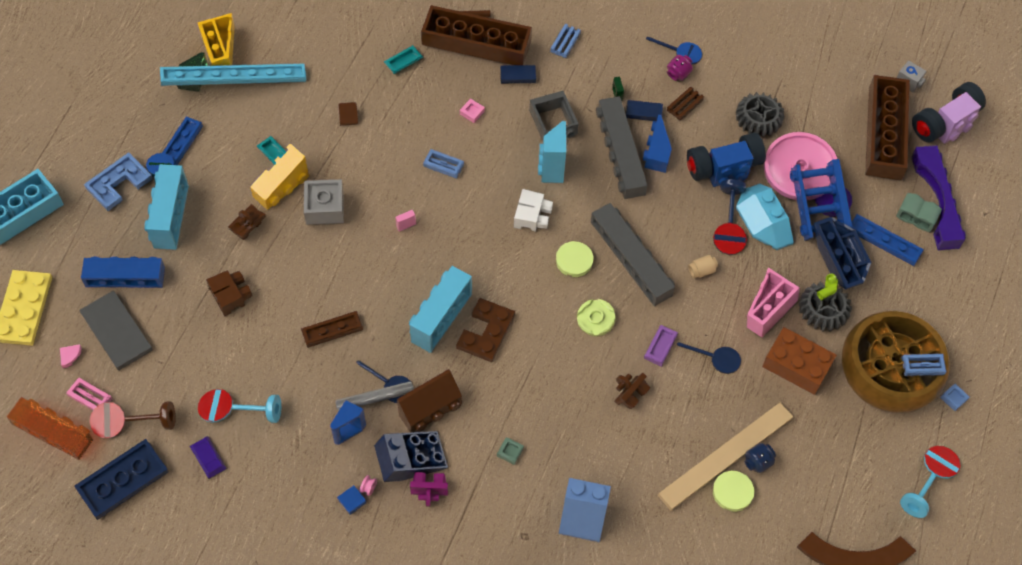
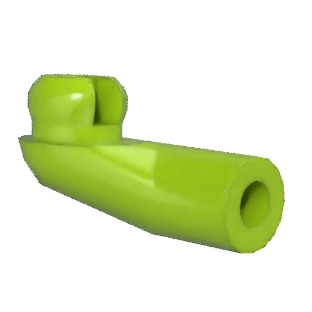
(830, 287)

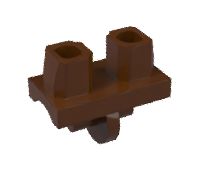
(246, 221)
(626, 396)

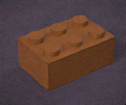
(799, 360)

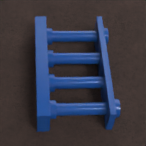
(835, 188)

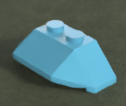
(765, 216)

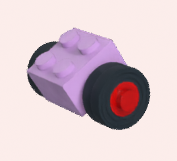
(951, 118)

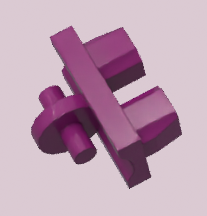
(429, 490)

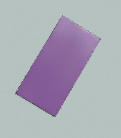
(660, 345)

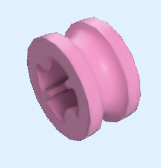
(368, 485)

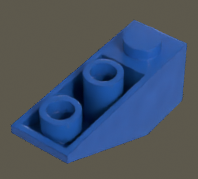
(660, 148)

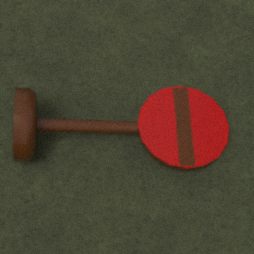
(109, 418)

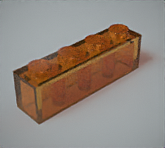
(50, 428)

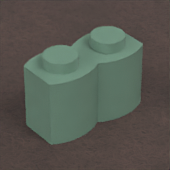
(919, 212)

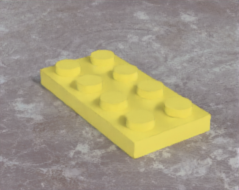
(23, 306)

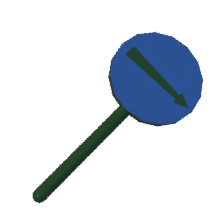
(155, 160)

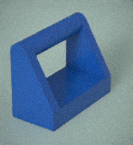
(347, 422)

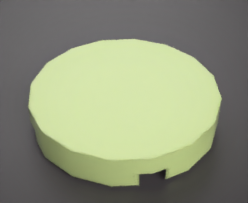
(574, 259)
(600, 321)
(733, 491)

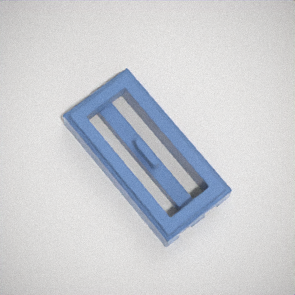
(570, 31)
(442, 166)
(926, 367)

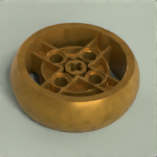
(909, 335)

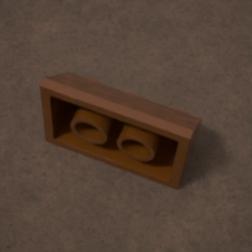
(429, 402)

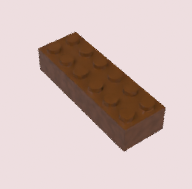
(476, 35)
(887, 127)

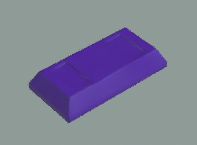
(208, 457)

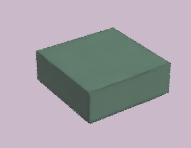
(510, 451)

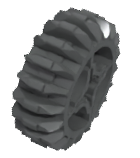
(761, 110)
(829, 315)

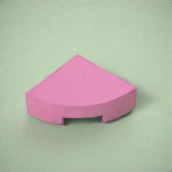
(69, 355)

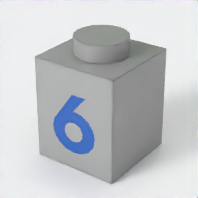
(914, 74)

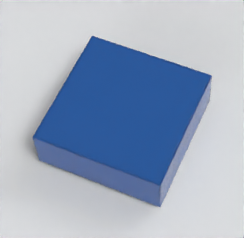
(351, 500)

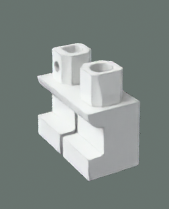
(529, 211)

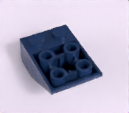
(408, 453)

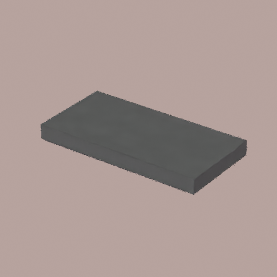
(116, 330)

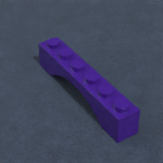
(929, 165)

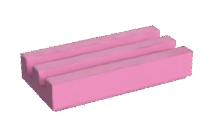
(74, 387)

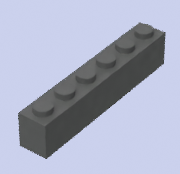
(621, 147)
(632, 254)

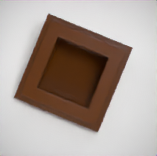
(348, 113)

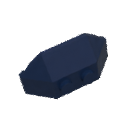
(842, 252)

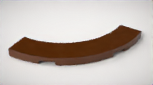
(827, 554)

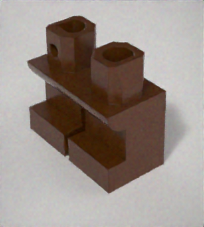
(225, 291)

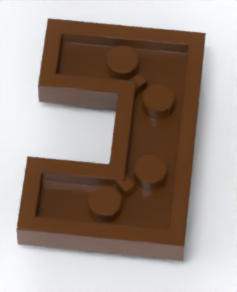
(498, 322)

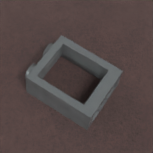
(552, 102)

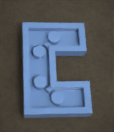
(102, 184)

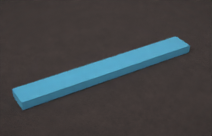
(232, 74)

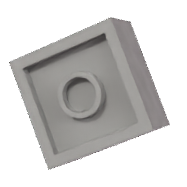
(323, 201)

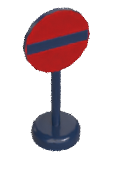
(730, 237)

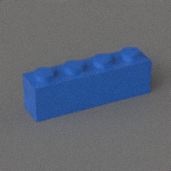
(123, 272)

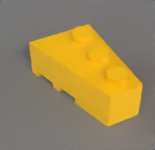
(218, 39)
(281, 179)

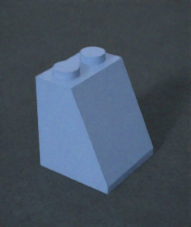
(584, 510)

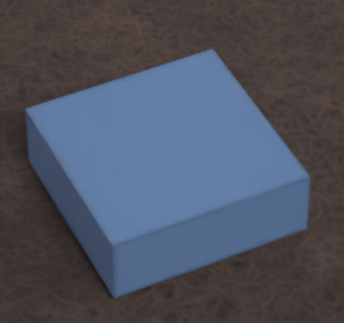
(954, 397)

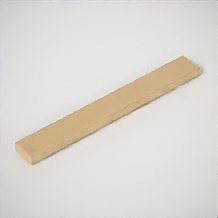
(724, 456)

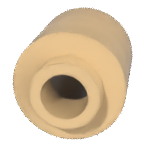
(703, 266)

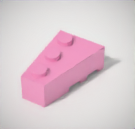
(771, 303)

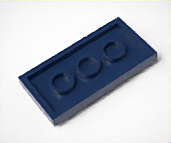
(121, 479)

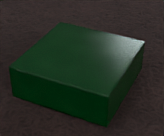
(617, 87)

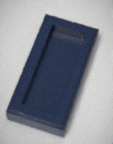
(518, 73)
(643, 110)

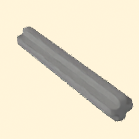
(377, 395)

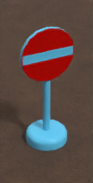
(218, 404)
(941, 463)

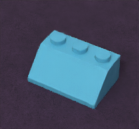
(553, 155)

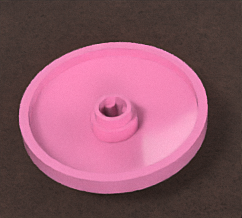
(796, 149)

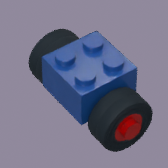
(727, 161)

